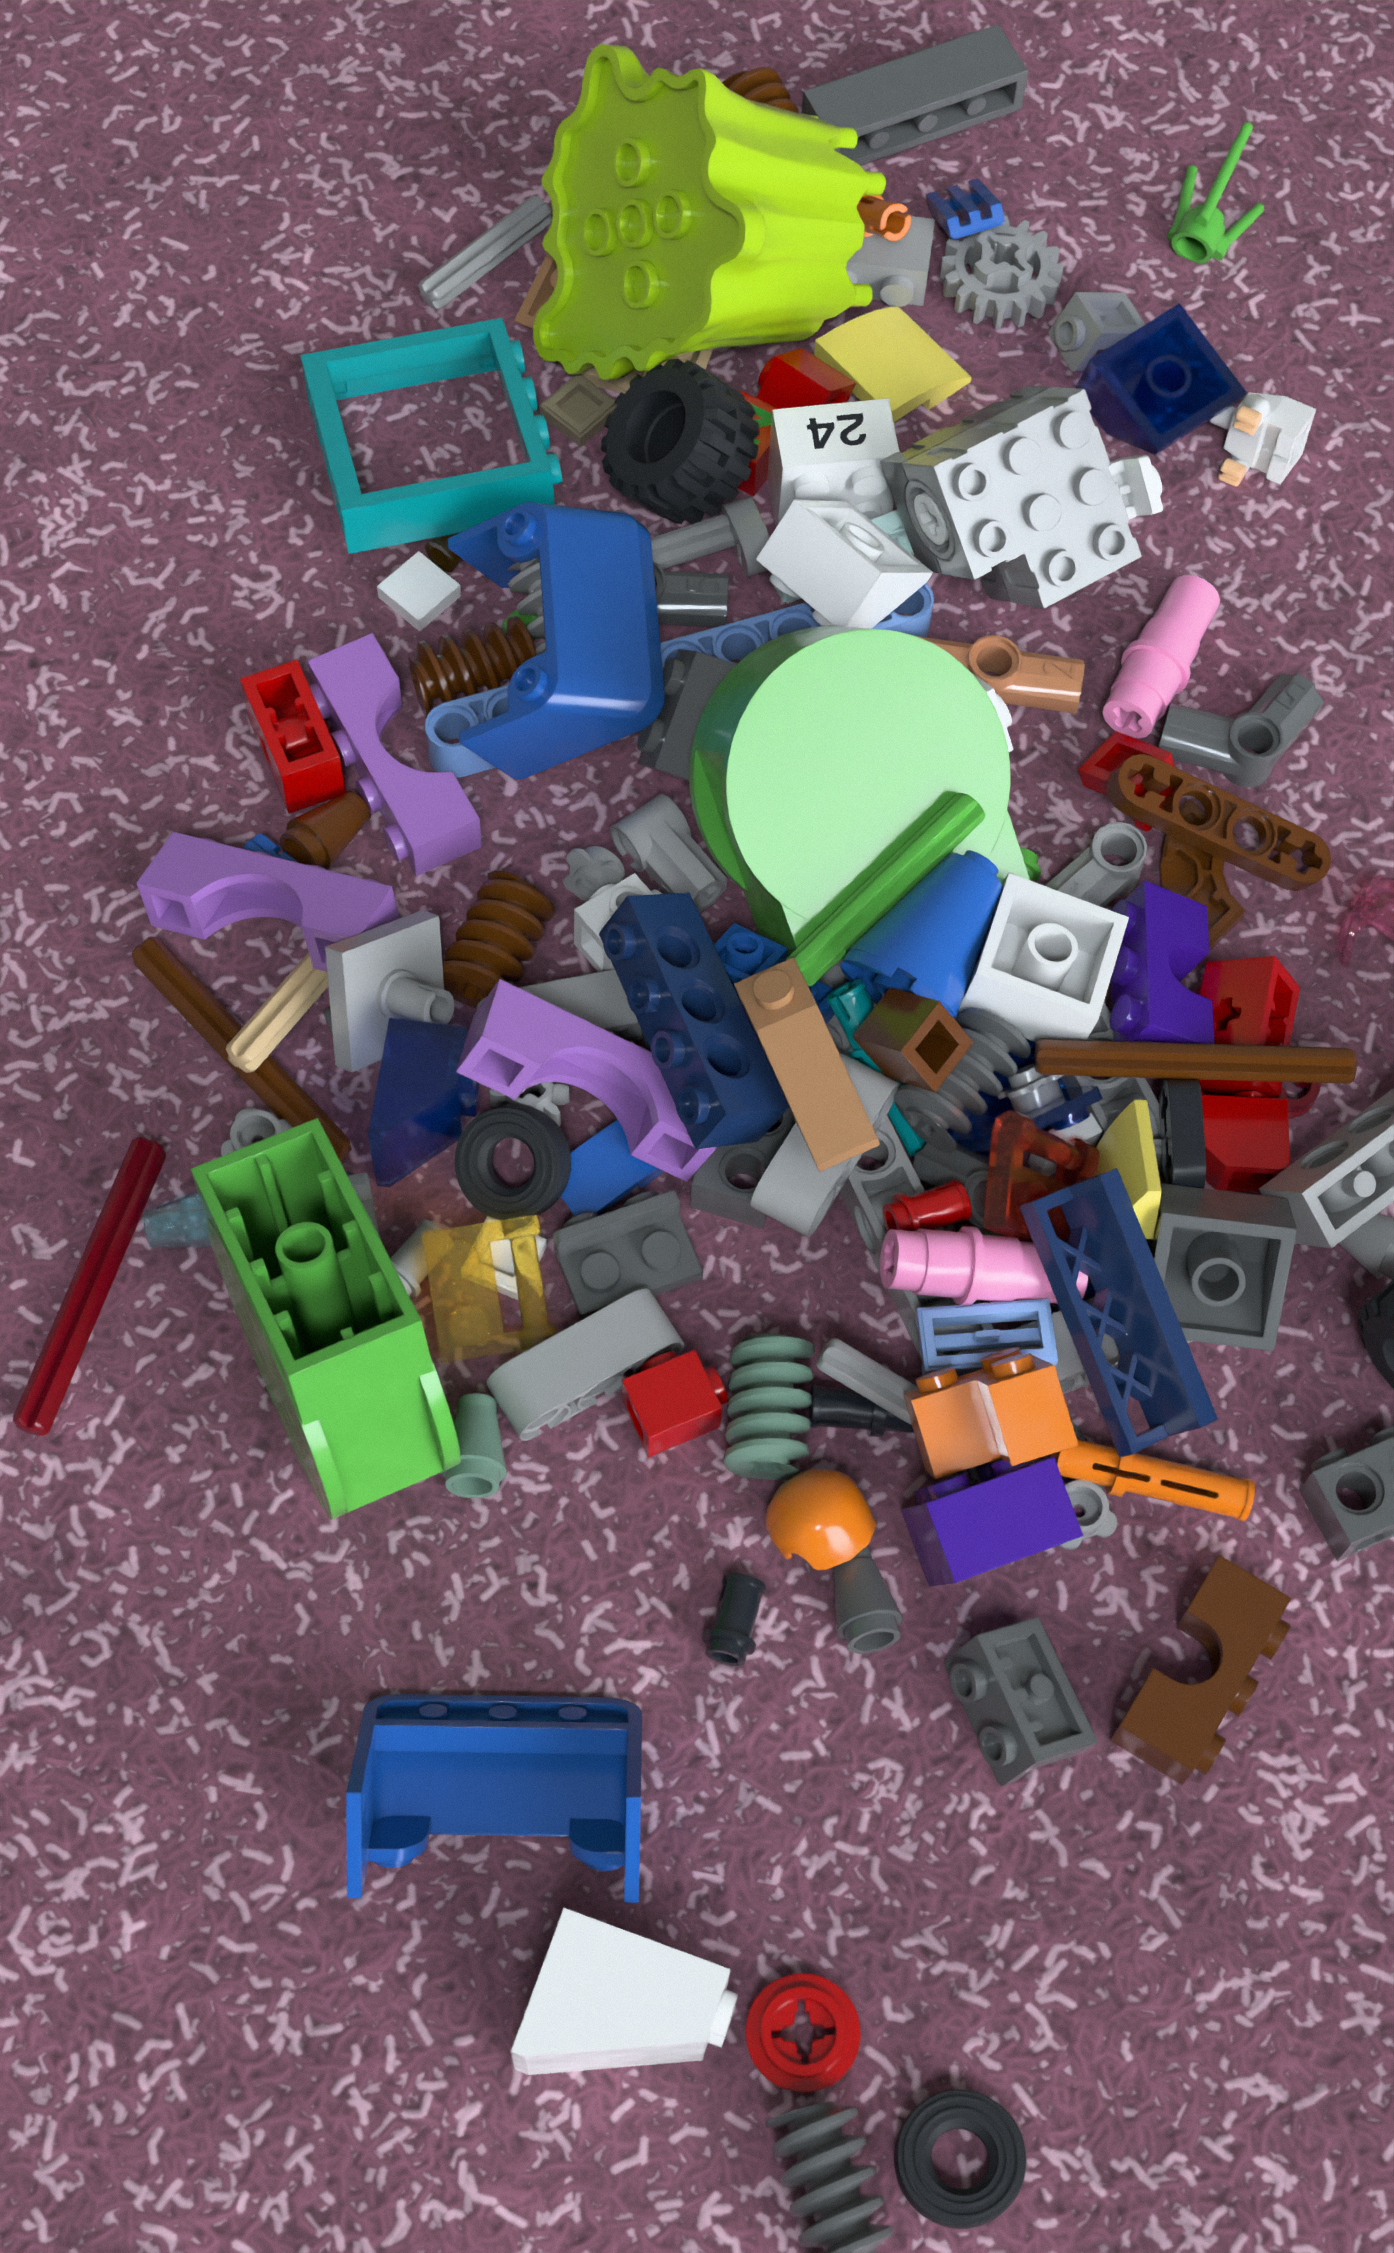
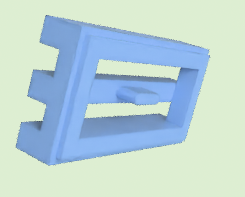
(983, 1313)

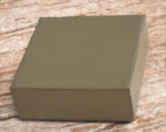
(578, 409)

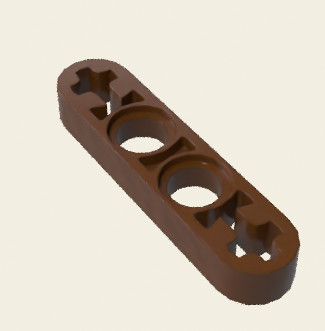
(1216, 832)

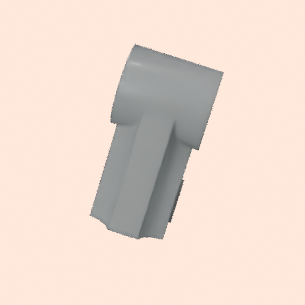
(663, 846)
(1095, 879)

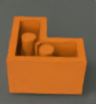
(995, 1413)

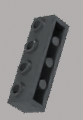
(923, 94)

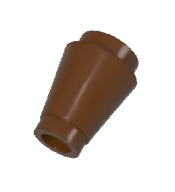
(326, 830)

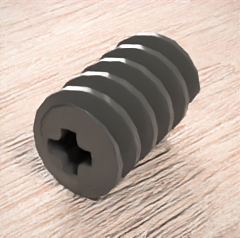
(935, 1112)
(829, 2179)

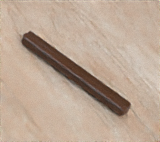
(218, 1029)
(1195, 1061)

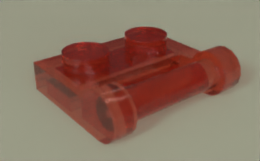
(1014, 1185)

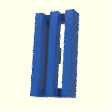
(970, 205)

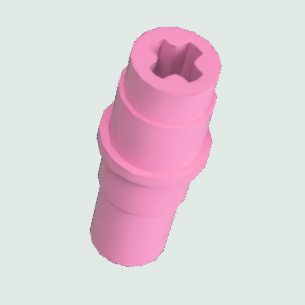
(1161, 657)
(965, 1266)

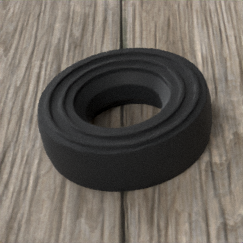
(475, 1167)
(1005, 2152)

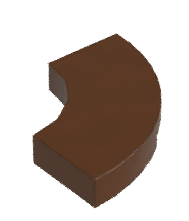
(1199, 878)

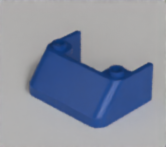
(599, 632)
(496, 1771)

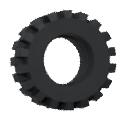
(680, 442)

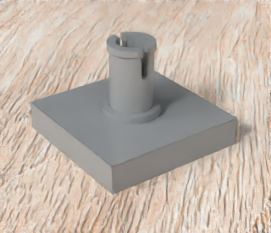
(382, 977)

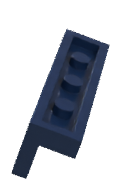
(1127, 1306)

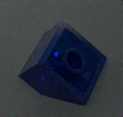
(1159, 383)
(419, 1097)

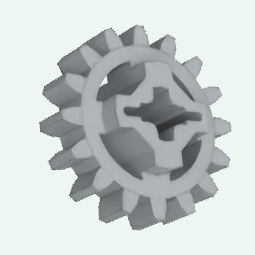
(1002, 273)

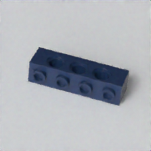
(692, 1020)

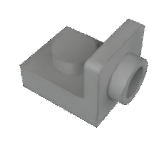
(1092, 324)

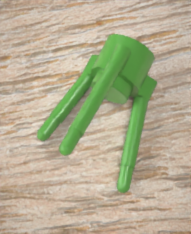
(1200, 231)

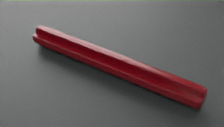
(89, 1287)

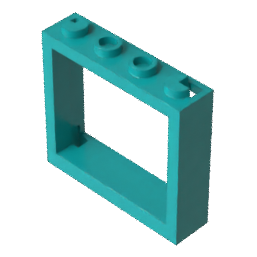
(442, 504)

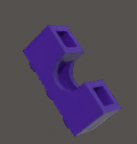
(1158, 949)

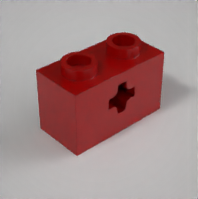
(293, 736)
(1251, 1006)

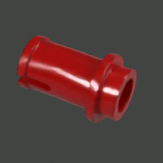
(929, 1208)

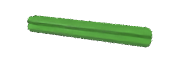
(887, 886)

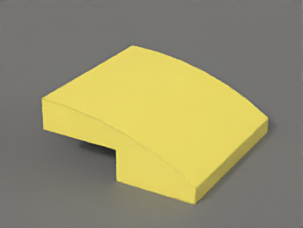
(891, 360)
(1131, 1149)

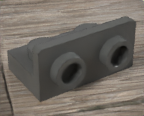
(626, 1252)
(1018, 1700)

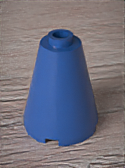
(930, 934)

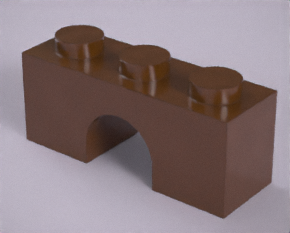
(1176, 1722)

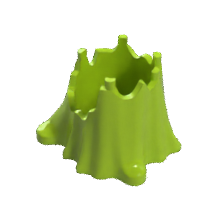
(692, 220)

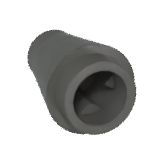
(864, 1606)

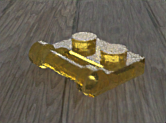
(467, 1293)

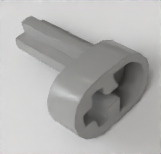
(736, 527)

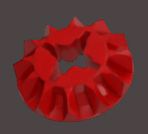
(826, 2008)

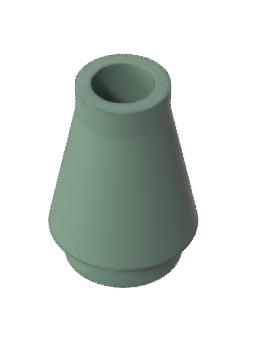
(480, 1449)

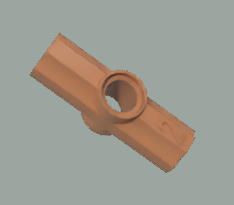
(1023, 676)

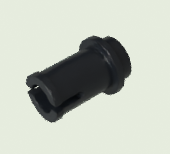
(734, 1620)

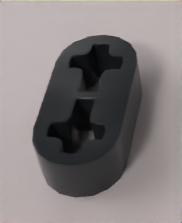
(1182, 1133)

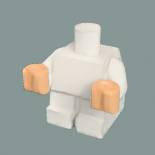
(1264, 435)

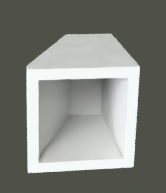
(619, 2002)

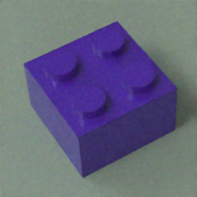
(991, 1523)

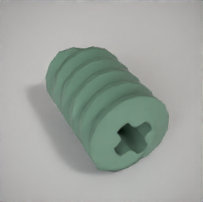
(764, 1406)

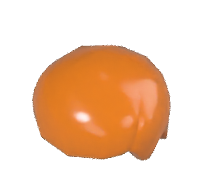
(820, 1518)

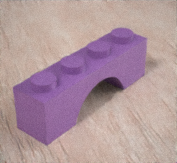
(424, 811)
(206, 885)
(529, 1042)

